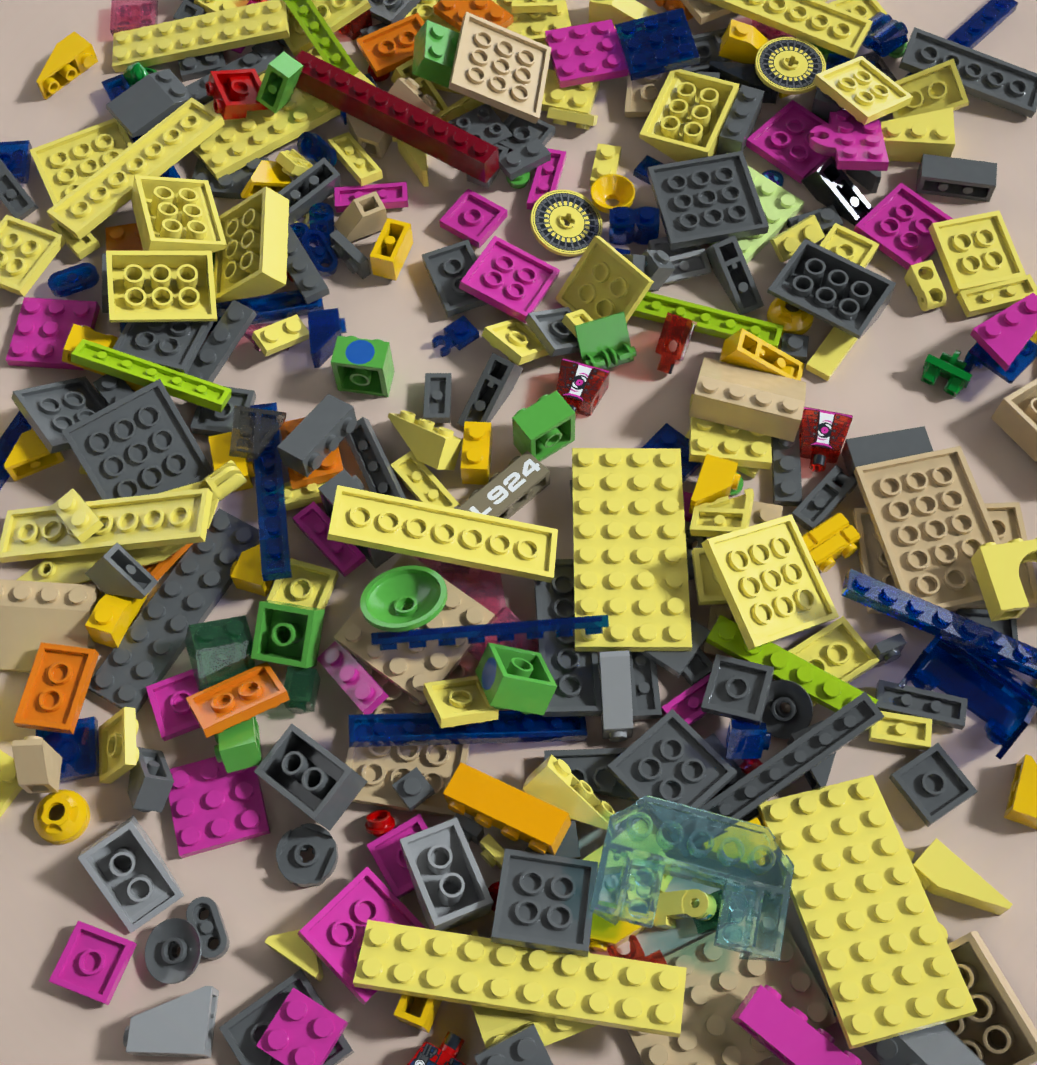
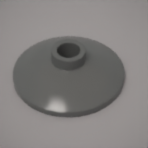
(782, 723)
(162, 951)

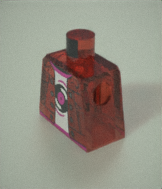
(676, 329)
(582, 385)
(822, 436)

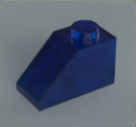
(323, 333)
(746, 740)

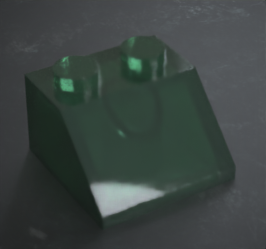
(219, 650)

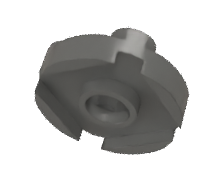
(300, 839)

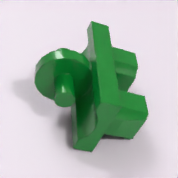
(949, 368)

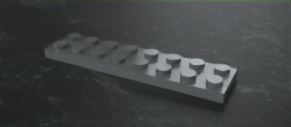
(182, 600)

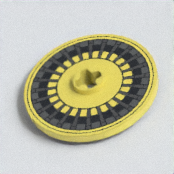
(773, 63)
(548, 222)

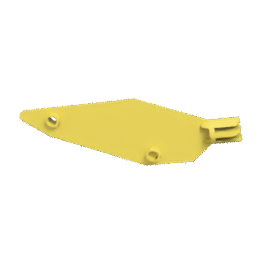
(73, 568)

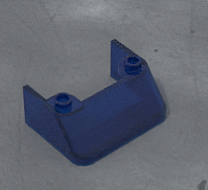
(991, 688)

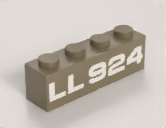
(509, 489)

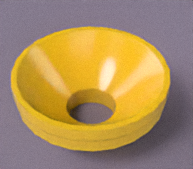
(612, 187)
(793, 322)
(72, 823)

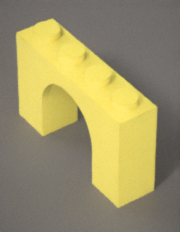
(999, 578)

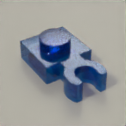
(457, 334)

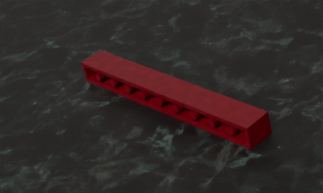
(397, 118)

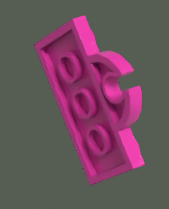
(851, 142)

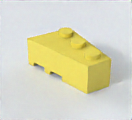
(919, 134)

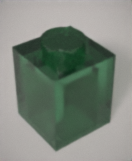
(302, 689)

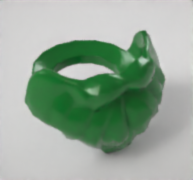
(136, 72)

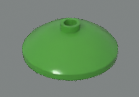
(403, 598)

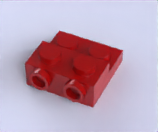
(234, 92)

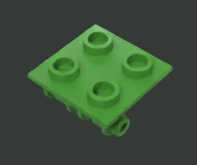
(605, 342)

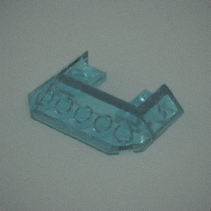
(702, 848)

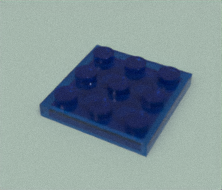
(657, 44)

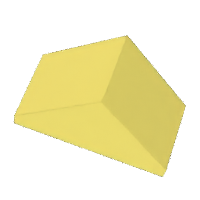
(297, 952)

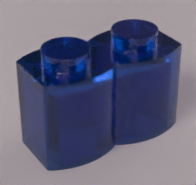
(885, 34)
(633, 225)

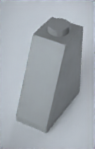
(616, 695)
(176, 1027)

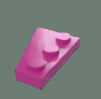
(1008, 331)

